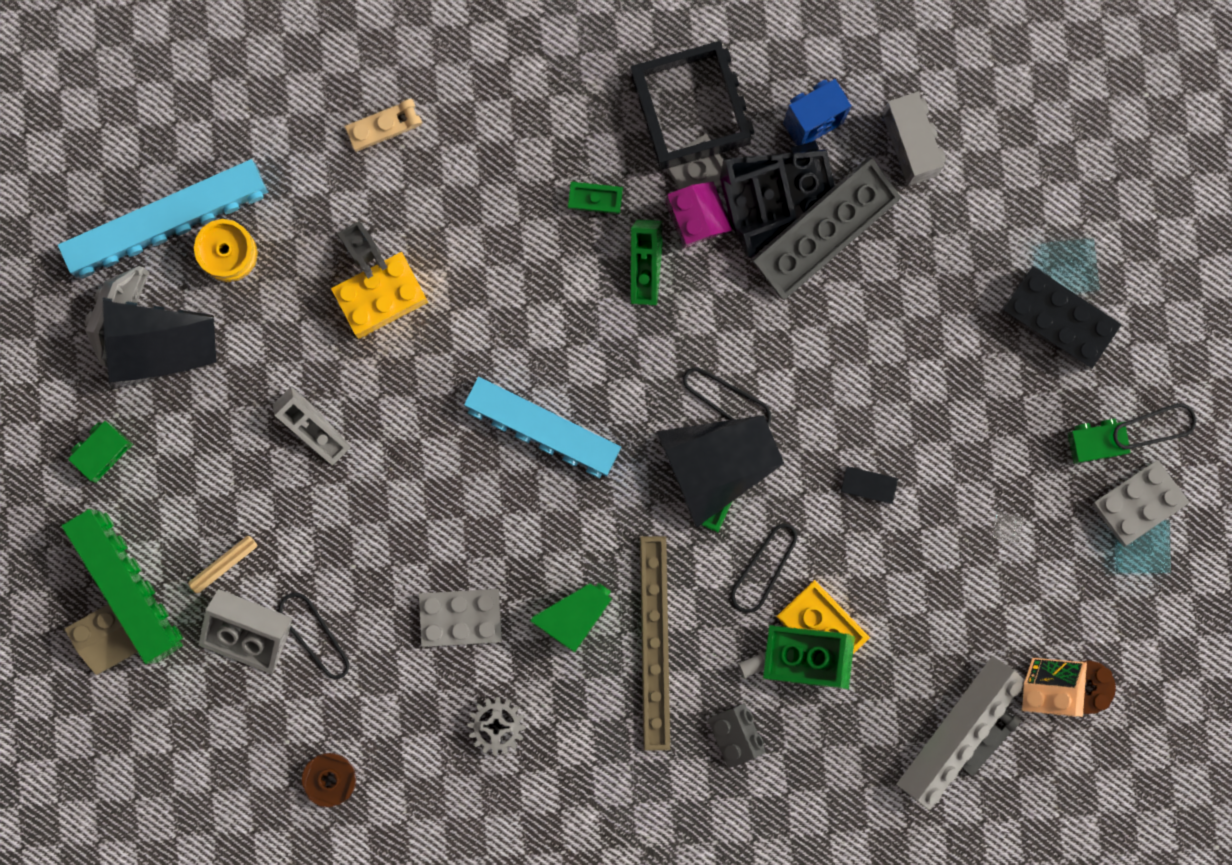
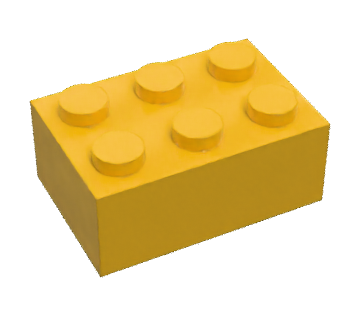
(380, 298)

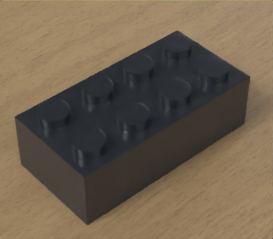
(1060, 318)

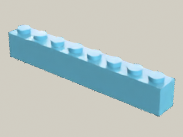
(162, 219)

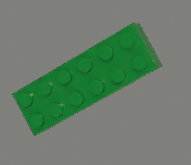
(123, 585)

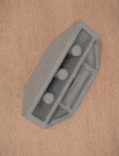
(119, 289)

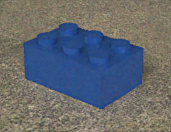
(817, 112)

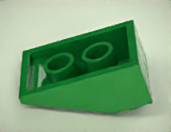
(809, 657)

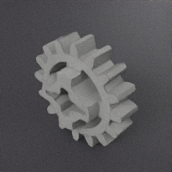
(497, 713)

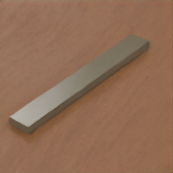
(655, 643)

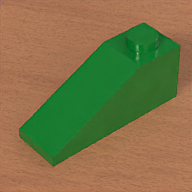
(646, 261)

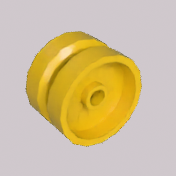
(215, 239)

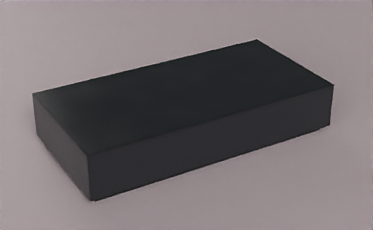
(869, 485)

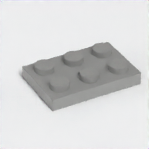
(1140, 503)
(460, 617)

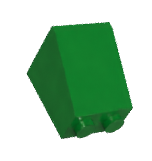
(575, 615)

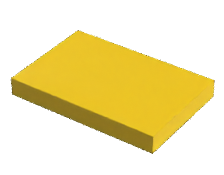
(818, 611)

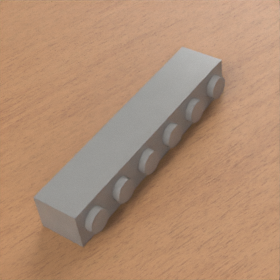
(961, 732)

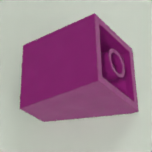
(697, 213)

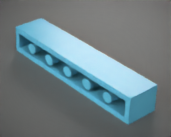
(543, 427)

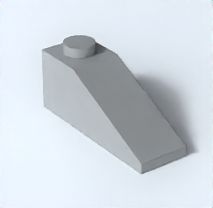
(310, 425)

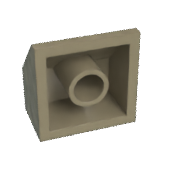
(101, 640)

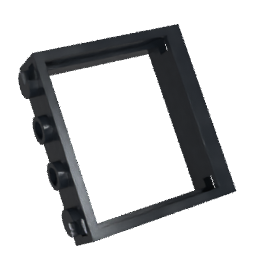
(705, 149)

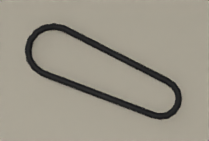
(726, 384)
(1159, 439)
(755, 559)
(326, 630)

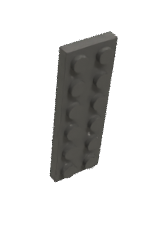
(826, 228)

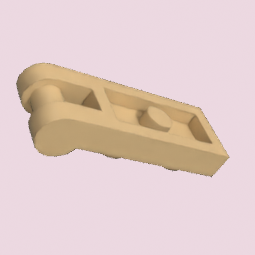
(383, 125)

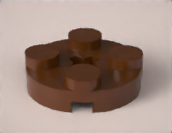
(1104, 688)
(315, 786)

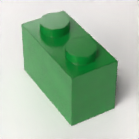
(1097, 442)
(99, 451)

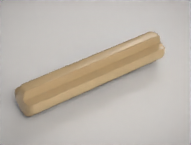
(222, 564)

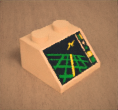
(1055, 687)

